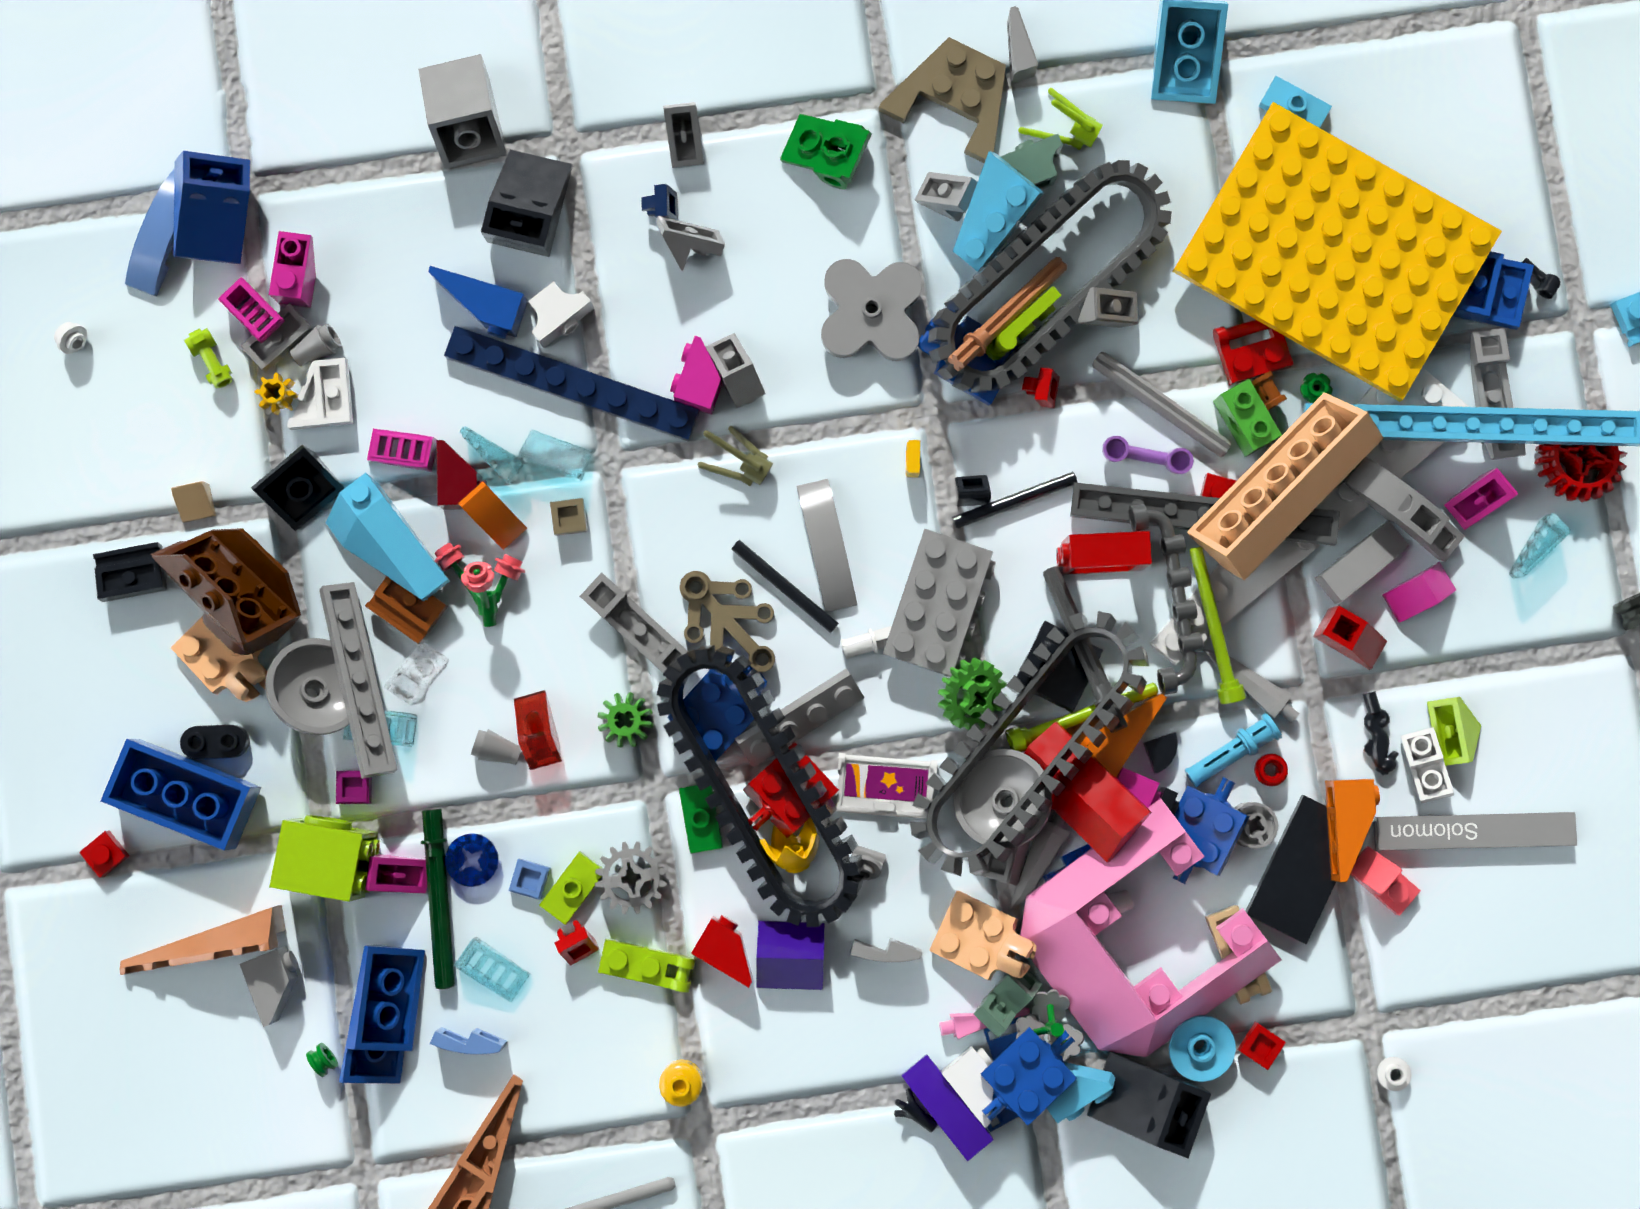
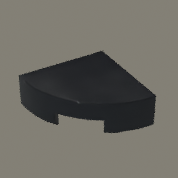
(1161, 751)

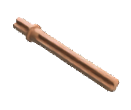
(976, 342)

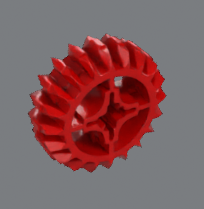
(1572, 480)

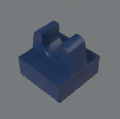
(662, 203)

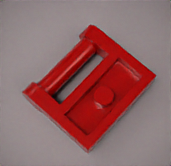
(1252, 359)

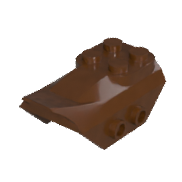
(236, 585)

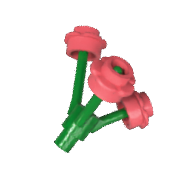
(478, 578)

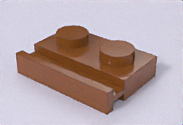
(405, 610)

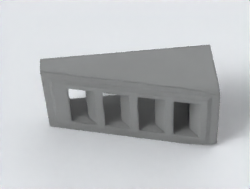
(1021, 53)

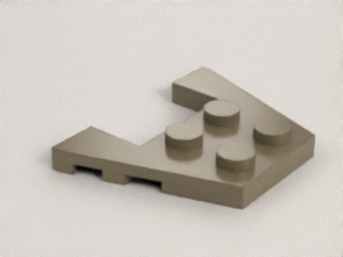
(960, 82)

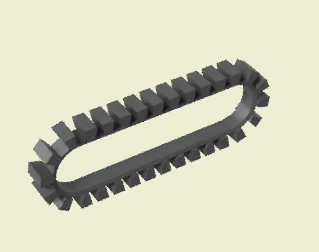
(977, 865)

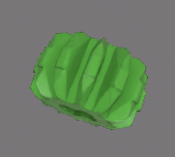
(625, 731)

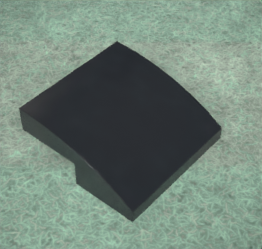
(1068, 679)

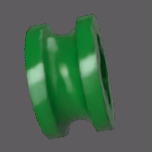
(321, 1059)

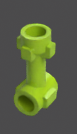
(202, 343)

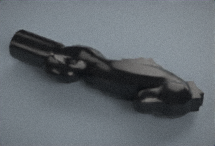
(1378, 747)

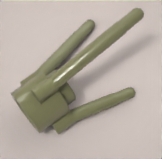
(754, 465)

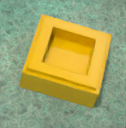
(912, 464)

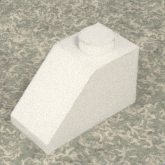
(968, 1082)

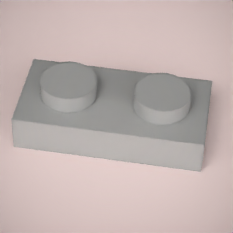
(280, 342)

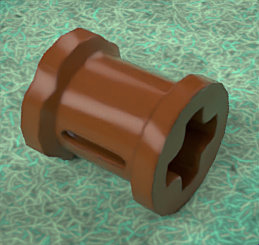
(1268, 391)

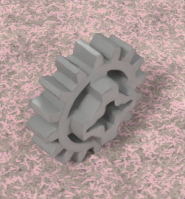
(646, 874)

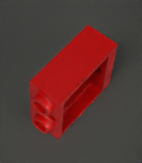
(1104, 552)

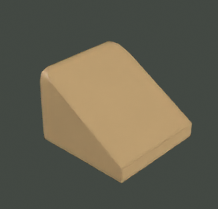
(193, 501)

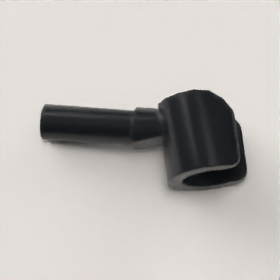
(1549, 282)

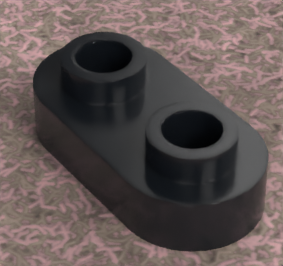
(213, 741)

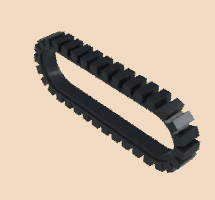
(849, 867)

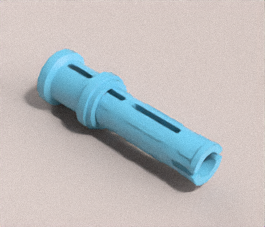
(1245, 743)

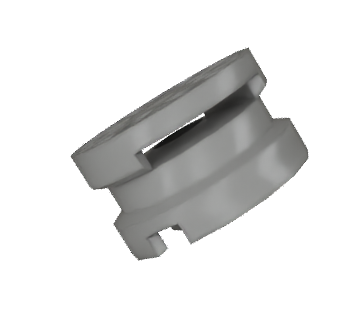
(1260, 827)

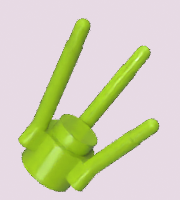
(1084, 129)

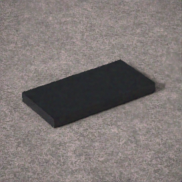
(1297, 875)

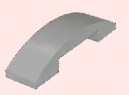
(1491, 382)
(827, 545)
(632, 622)

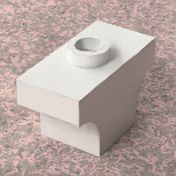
(558, 313)

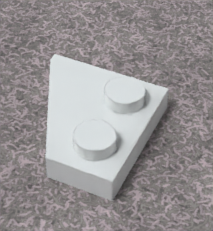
(324, 397)

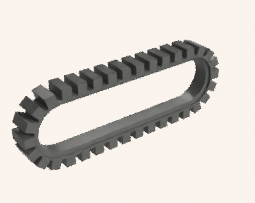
(1027, 242)

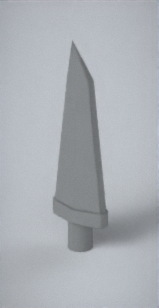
(1263, 692)
(1041, 854)

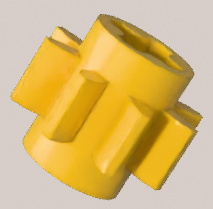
(267, 389)

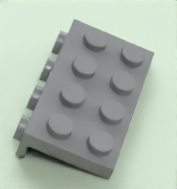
(939, 603)

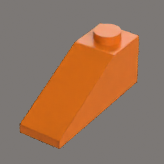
(1120, 744)
(1349, 816)

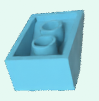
(1188, 50)

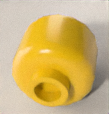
(681, 1083)

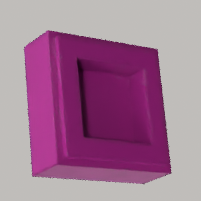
(352, 788)

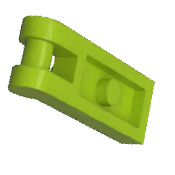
(1023, 324)
(645, 965)

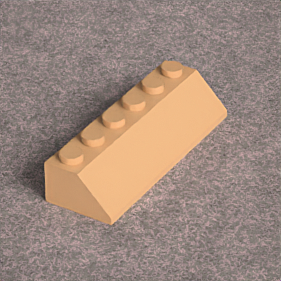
(1286, 484)

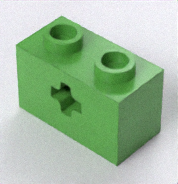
(1247, 417)

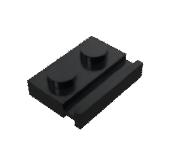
(128, 572)

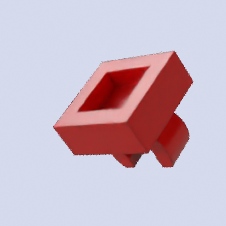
(1043, 387)
(576, 944)

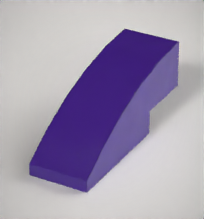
(947, 1107)

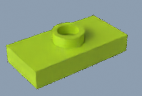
(571, 888)

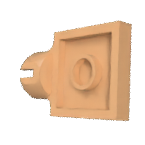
(218, 665)
(982, 939)

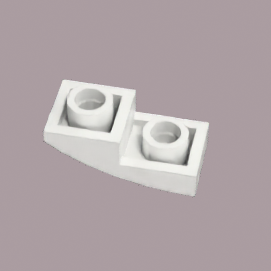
(1427, 765)

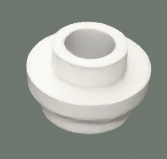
(70, 337)
(1385, 1068)

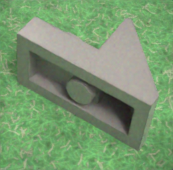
(946, 194)
(684, 236)

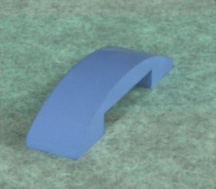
(153, 243)

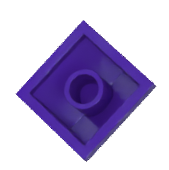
(789, 956)

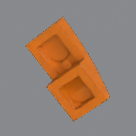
(492, 515)

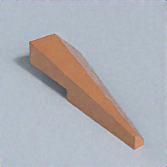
(234, 938)
(477, 1170)

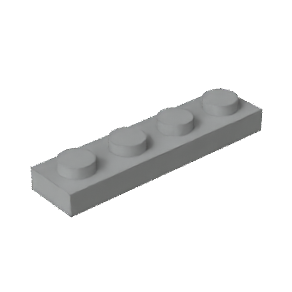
(804, 714)

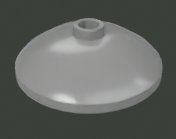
(303, 667)
(981, 795)

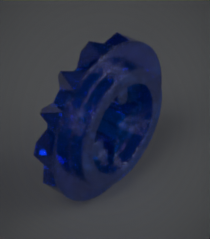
(456, 859)

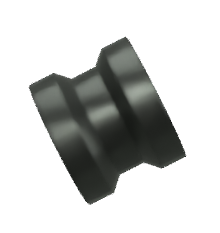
(1629, 611)

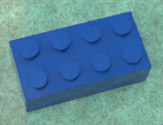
(180, 794)

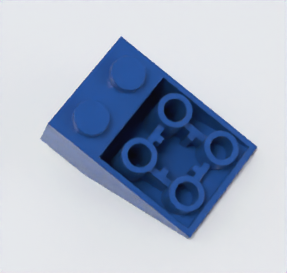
(210, 206)

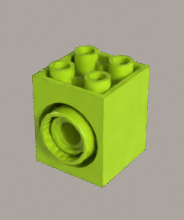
(323, 858)

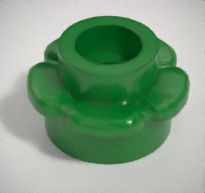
(1312, 379)

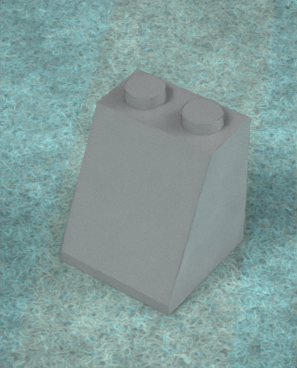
(462, 111)

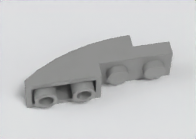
(1405, 507)

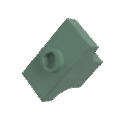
(1036, 160)

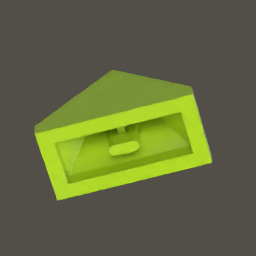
(1455, 729)

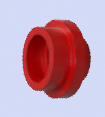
(1281, 769)

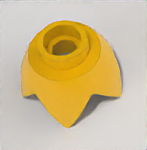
(794, 852)

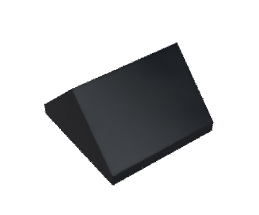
(298, 487)

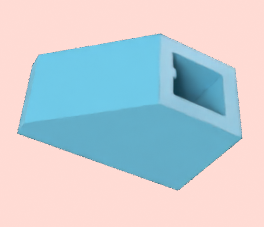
(1088, 1087)

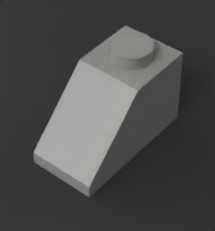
(736, 370)
(271, 982)

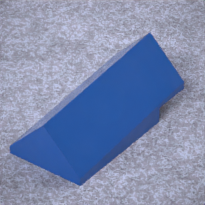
(383, 1015)

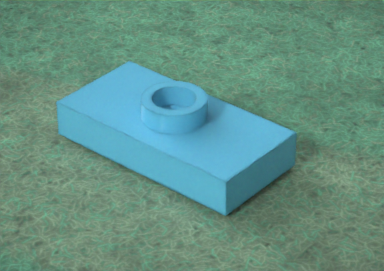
(1296, 101)

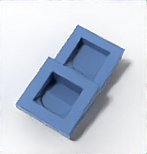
(478, 1042)

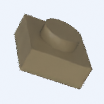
(568, 516)

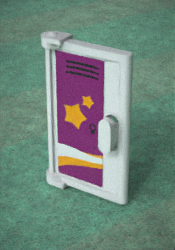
(884, 780)

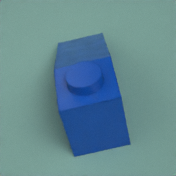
(491, 305)

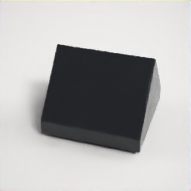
(972, 490)

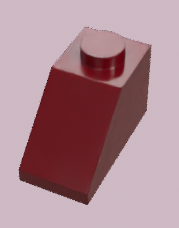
(454, 477)

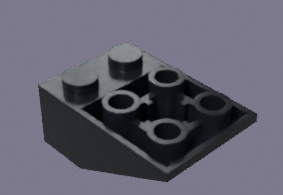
(526, 203)
(1152, 1105)

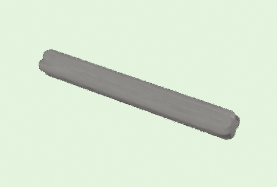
(1161, 404)

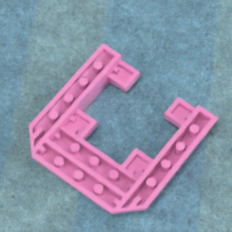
(1074, 908)

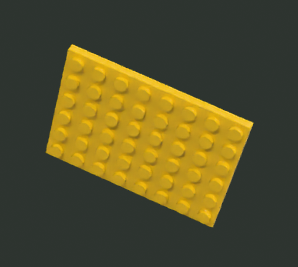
(1337, 251)

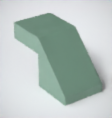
(1006, 1000)

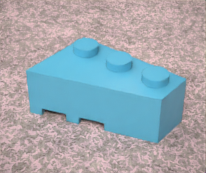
(995, 211)

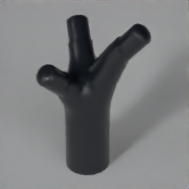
(913, 1111)

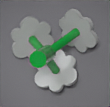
(1048, 1007)

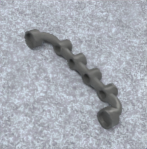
(1182, 609)

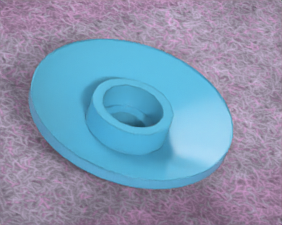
(1212, 1058)

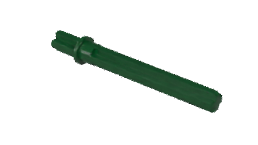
(438, 898)

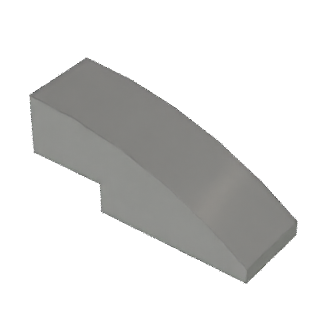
(1362, 562)

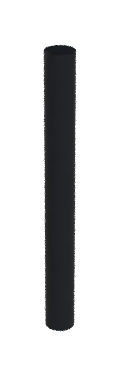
(1014, 500)
(785, 586)

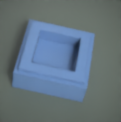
(529, 879)

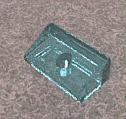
(555, 455)

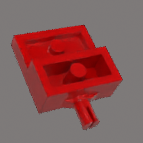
(779, 800)

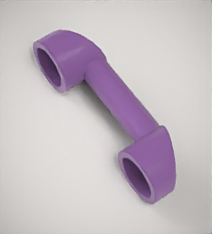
(1176, 460)

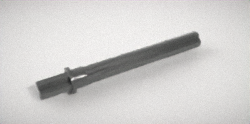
(1084, 649)

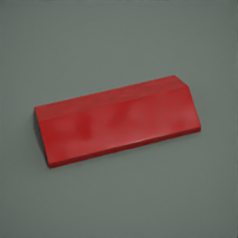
(1094, 800)

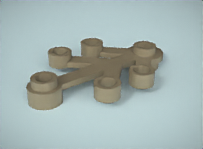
(724, 615)

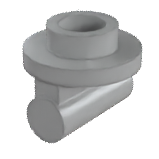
(872, 861)

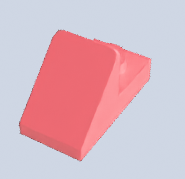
(1384, 880)

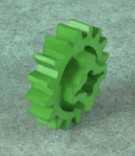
(970, 693)

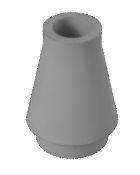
(317, 344)
(495, 748)

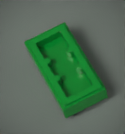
(700, 821)

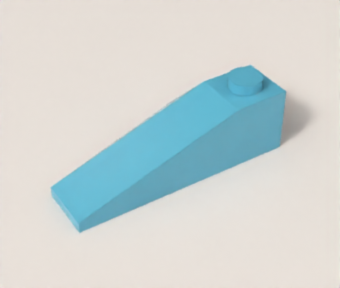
(378, 534)

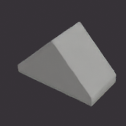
(683, 134)

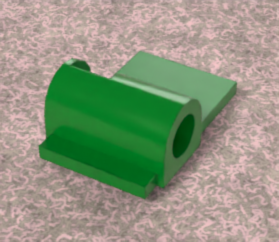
(816, 147)

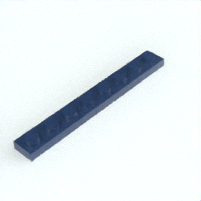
(571, 383)

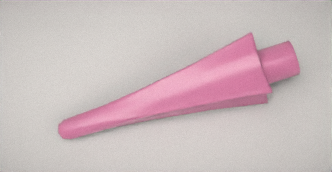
(967, 1023)

